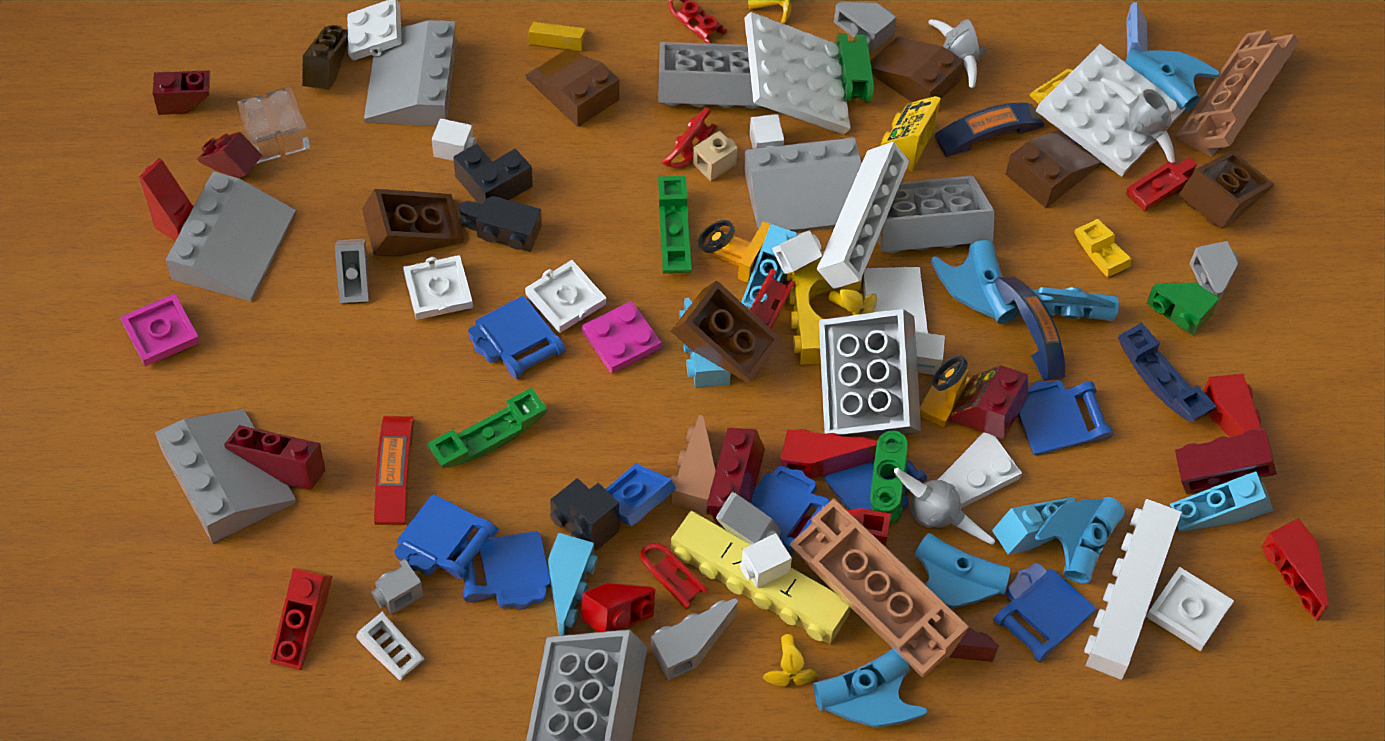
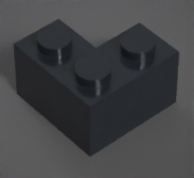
(486, 178)
(586, 512)

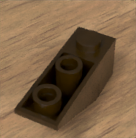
(324, 57)

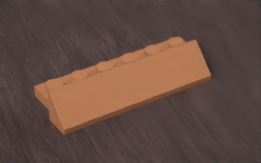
(1236, 91)
(879, 588)

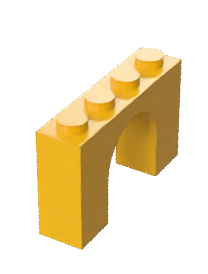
(803, 319)

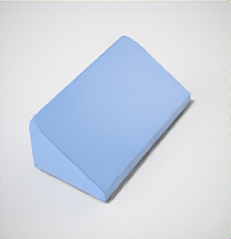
(1136, 29)

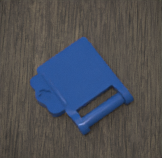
(512, 332)
(1054, 419)
(854, 484)
(786, 500)
(438, 534)
(512, 569)
(1046, 605)

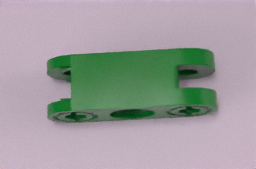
(856, 67)
(889, 494)

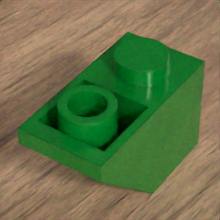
(1183, 303)

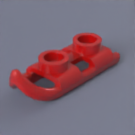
(706, 25)
(683, 143)
(774, 291)
(667, 569)

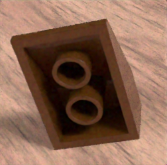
(917, 69)
(576, 85)
(1050, 166)
(1224, 189)
(410, 222)
(726, 332)

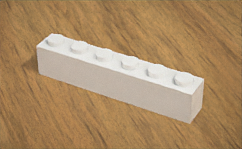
(863, 215)
(1133, 589)

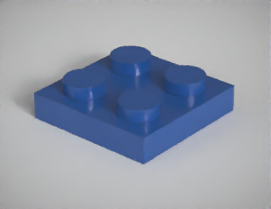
(639, 492)

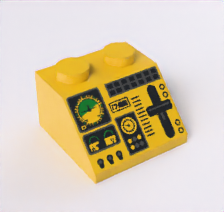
(914, 128)

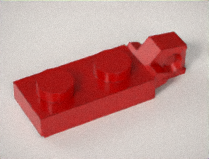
(1161, 183)

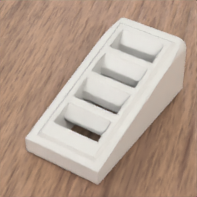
(373, 646)

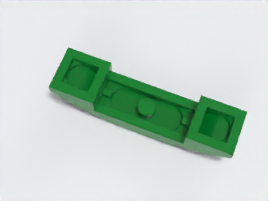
(674, 225)
(491, 433)

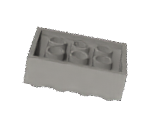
(705, 75)
(415, 78)
(801, 183)
(937, 215)
(229, 238)
(870, 374)
(218, 483)
(588, 687)

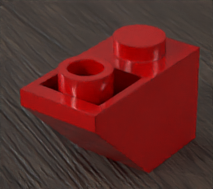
(617, 606)

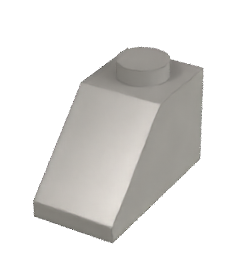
(866, 19)
(1214, 267)
(352, 270)
(746, 520)

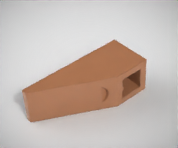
(695, 471)

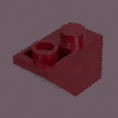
(180, 90)
(230, 155)

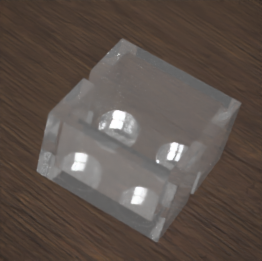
(274, 116)

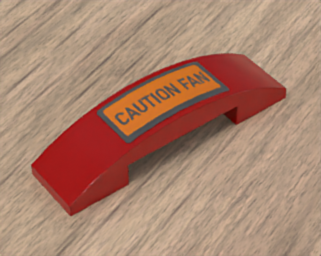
(392, 470)

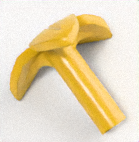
(763, 3)
(853, 301)
(791, 664)

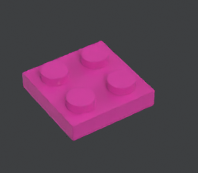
(160, 330)
(621, 337)

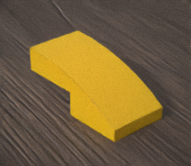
(1100, 247)

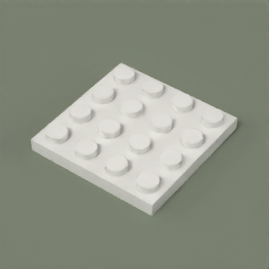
(796, 73)
(1099, 115)

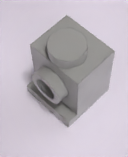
(397, 588)

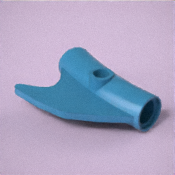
(1172, 73)
(974, 283)
(1075, 304)
(1083, 532)
(959, 576)
(869, 693)

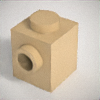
(715, 155)

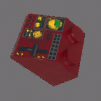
(992, 401)

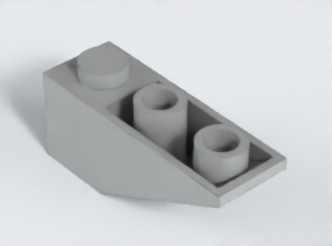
(687, 643)

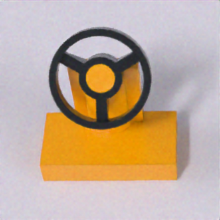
(734, 249)
(946, 391)

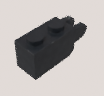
(503, 222)

